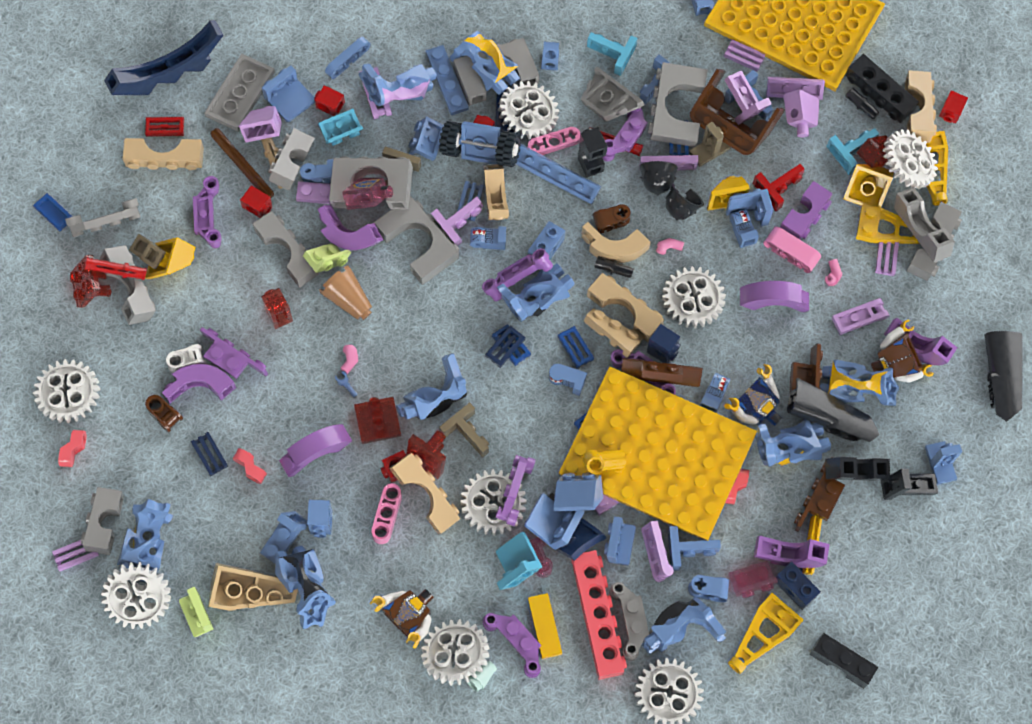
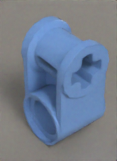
(712, 588)

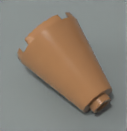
(347, 293)

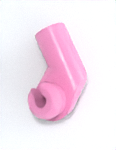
(669, 243)
(835, 274)
(351, 358)

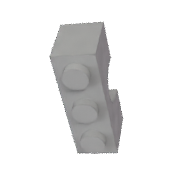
(284, 170)
(105, 503)

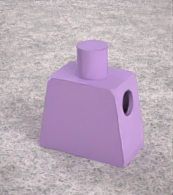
(801, 111)
(261, 124)

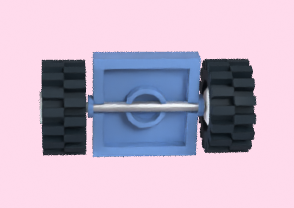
(480, 143)

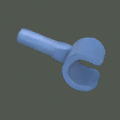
(344, 382)

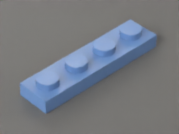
(447, 80)

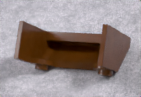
(739, 137)

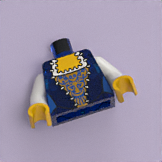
(758, 401)

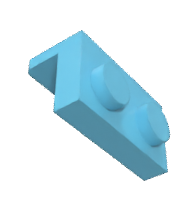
(340, 126)

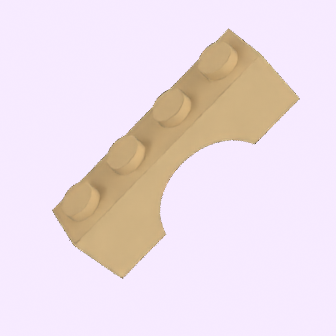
(921, 87)
(186, 155)
(607, 291)
(441, 513)

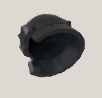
(658, 176)
(681, 207)

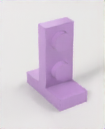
(745, 97)
(458, 219)

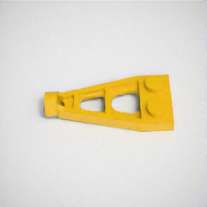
(939, 144)
(868, 226)
(781, 616)

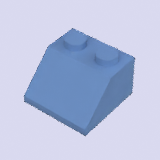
(578, 492)

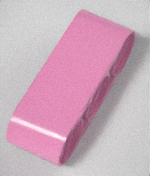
(793, 249)
(392, 505)

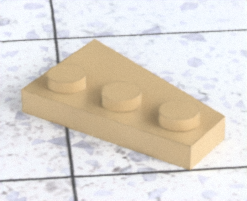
(619, 335)

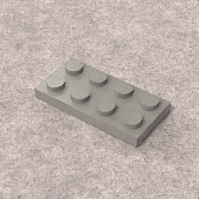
(239, 92)

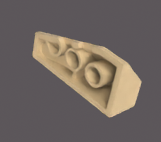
(242, 588)

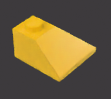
(868, 185)
(724, 190)
(177, 256)

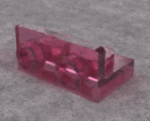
(751, 579)

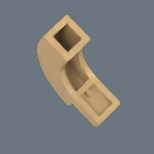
(495, 192)
(621, 250)

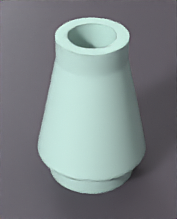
(482, 677)

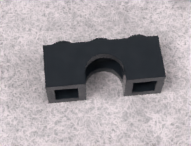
(591, 150)
(857, 469)
(852, 664)

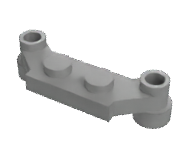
(130, 211)
(634, 619)

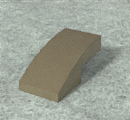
(147, 251)

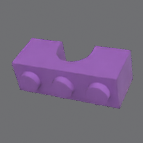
(815, 199)

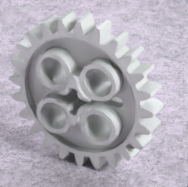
(519, 96)
(910, 159)
(676, 301)
(48, 393)
(480, 514)
(153, 589)
(436, 651)
(671, 673)

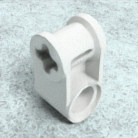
(186, 357)

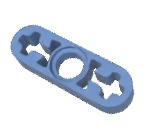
(349, 55)

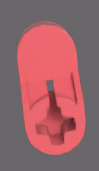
(68, 451)
(252, 471)
(739, 484)

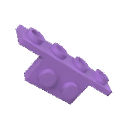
(228, 358)

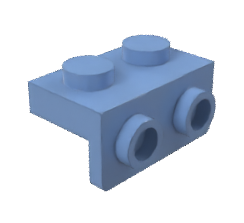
(620, 542)

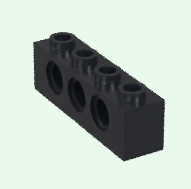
(880, 79)

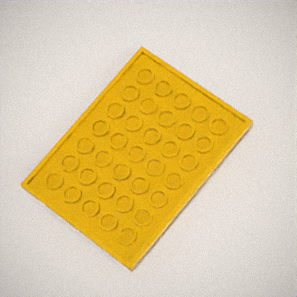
(803, 35)
(674, 450)

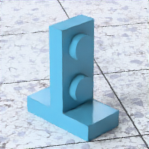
(613, 50)
(845, 153)

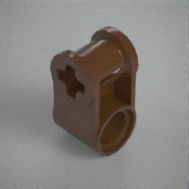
(610, 219)
(165, 414)

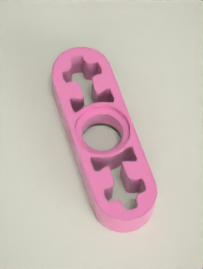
(558, 135)

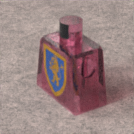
(366, 193)

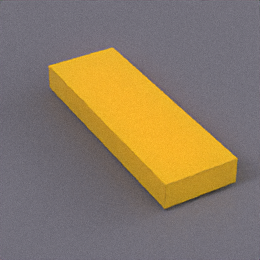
(545, 625)

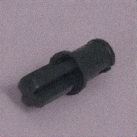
(862, 103)
(613, 267)

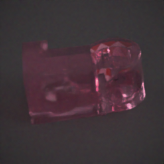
(546, 563)

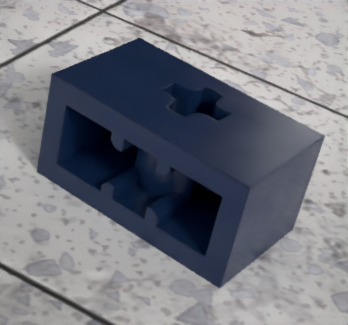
(664, 344)
(797, 585)

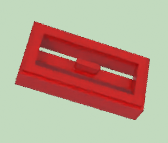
(164, 129)

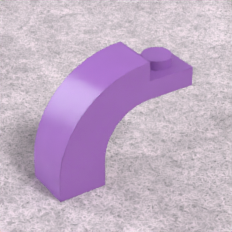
(345, 238)
(774, 293)
(929, 350)
(199, 375)
(313, 446)
(804, 555)

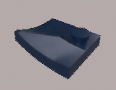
(582, 539)

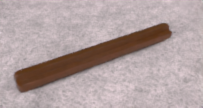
(241, 162)

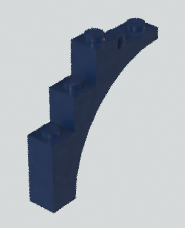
(190, 57)

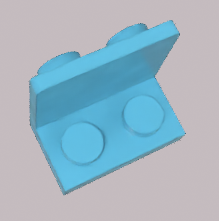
(517, 560)

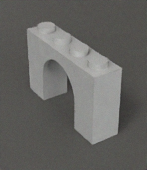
(471, 82)
(664, 126)
(348, 170)
(442, 251)

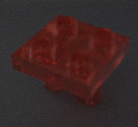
(87, 285)
(377, 420)
(429, 452)

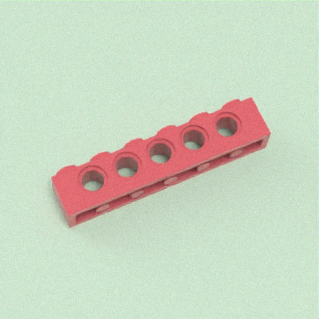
(604, 667)

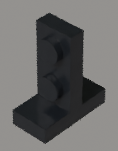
(908, 484)

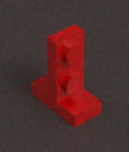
(779, 185)

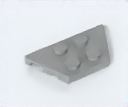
(609, 97)

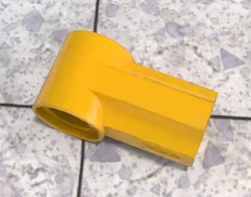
(606, 460)

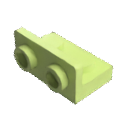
(326, 257)
(195, 613)

